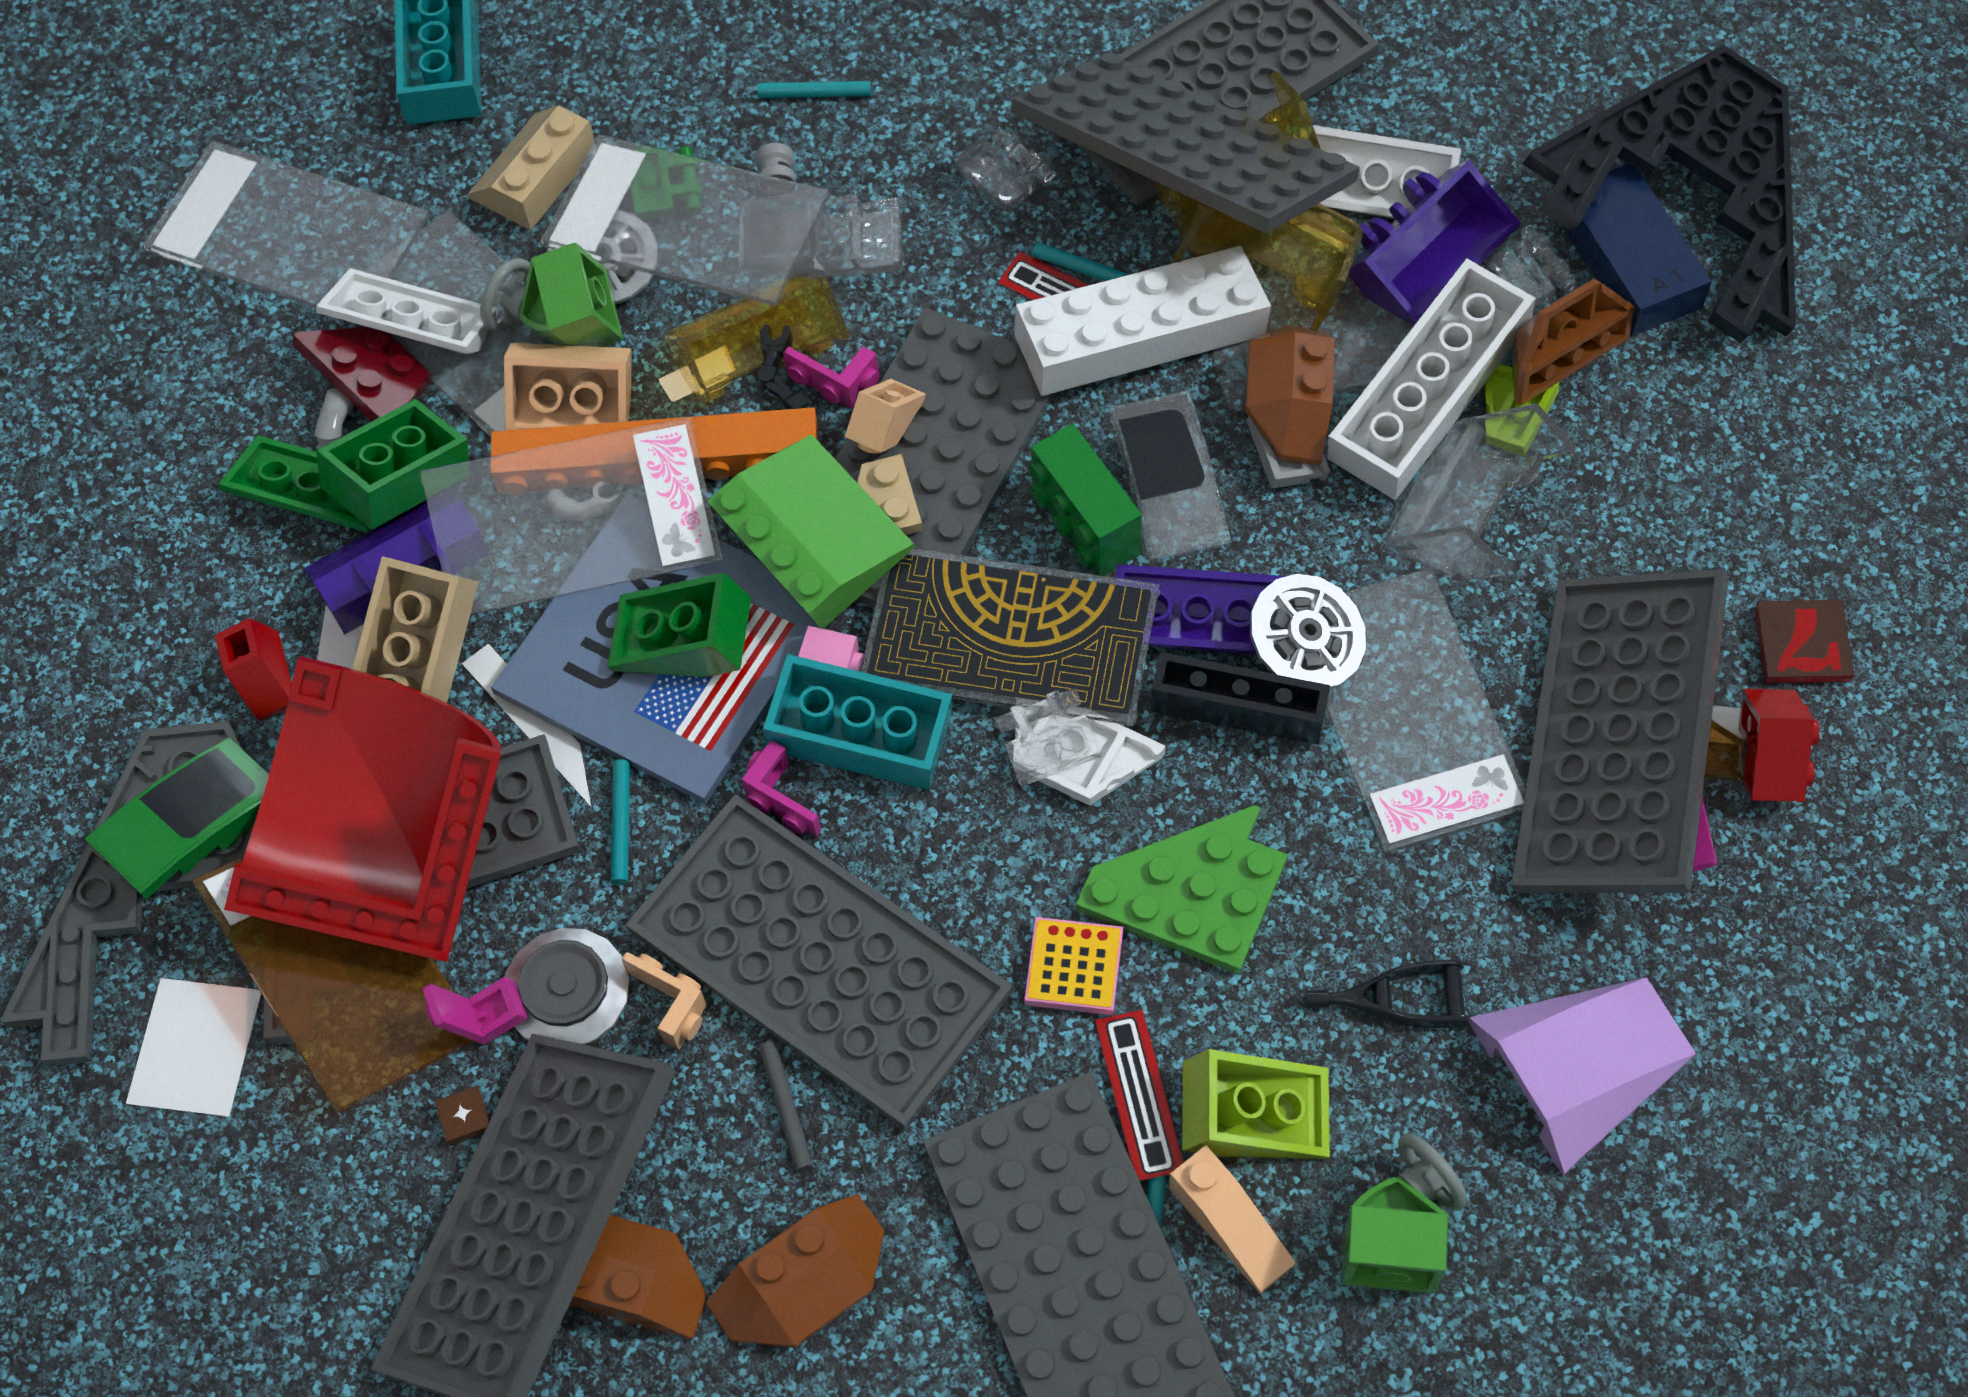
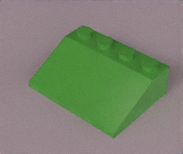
(812, 527)

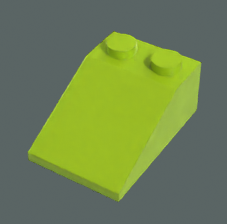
(1255, 1107)

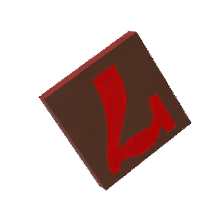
(1803, 641)

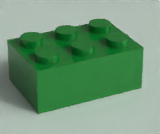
(380, 464)
(1085, 501)

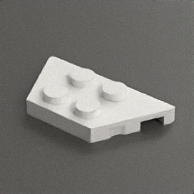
(1122, 757)

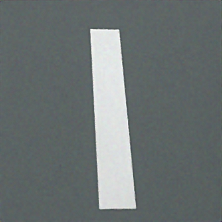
(565, 749)

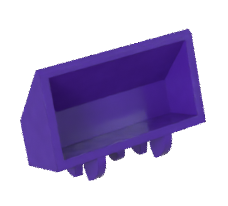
(1429, 241)
(349, 573)

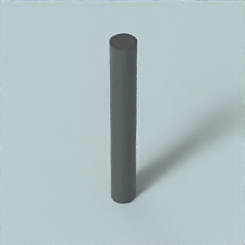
(786, 1106)

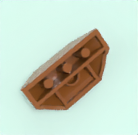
(1568, 337)
(1292, 390)
(802, 1277)
(642, 1279)

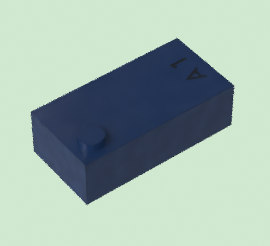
(1639, 251)

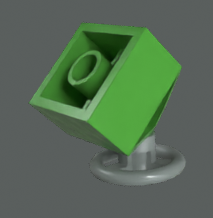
(561, 298)
(1396, 1231)

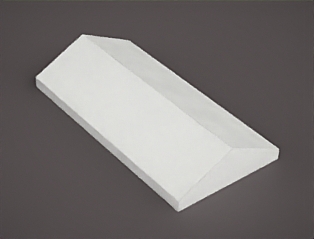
(1383, 166)
(406, 311)

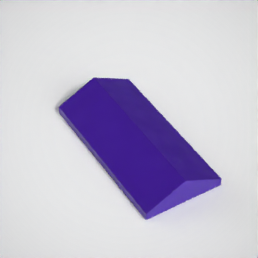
(1201, 607)

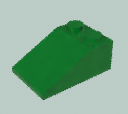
(682, 628)

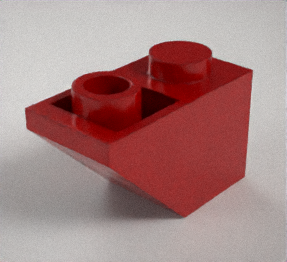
(256, 666)

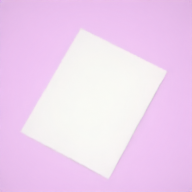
(194, 1047)

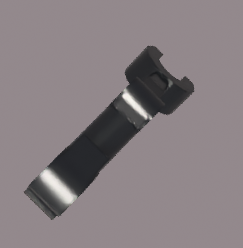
(768, 372)

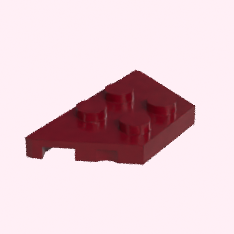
(365, 367)

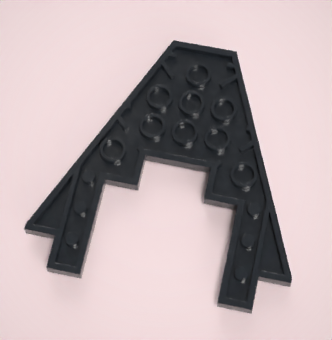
(1728, 128)

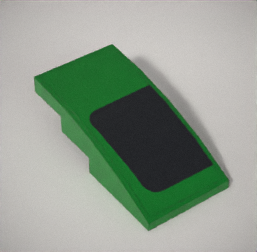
(182, 817)

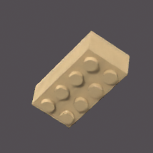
(415, 626)

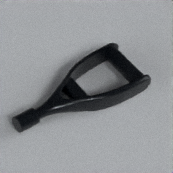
(1382, 995)

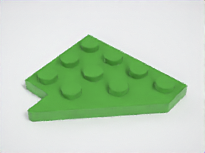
(1191, 891)

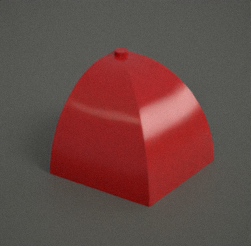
(368, 813)

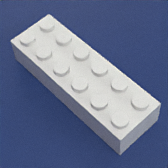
(1141, 320)
(1430, 379)

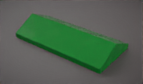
(285, 479)

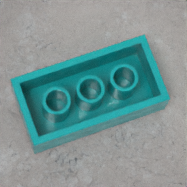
(437, 60)
(858, 721)

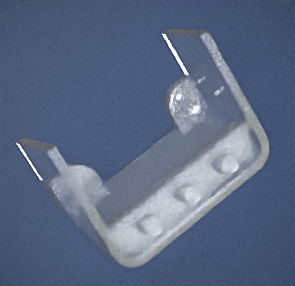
(1465, 484)

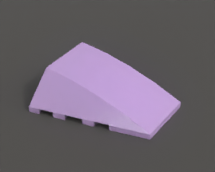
(1586, 1059)

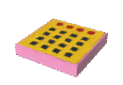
(1074, 966)

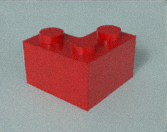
(1778, 744)

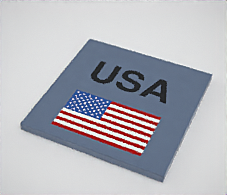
(661, 723)

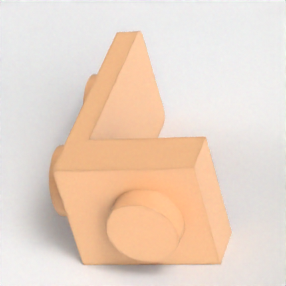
(685, 1013)

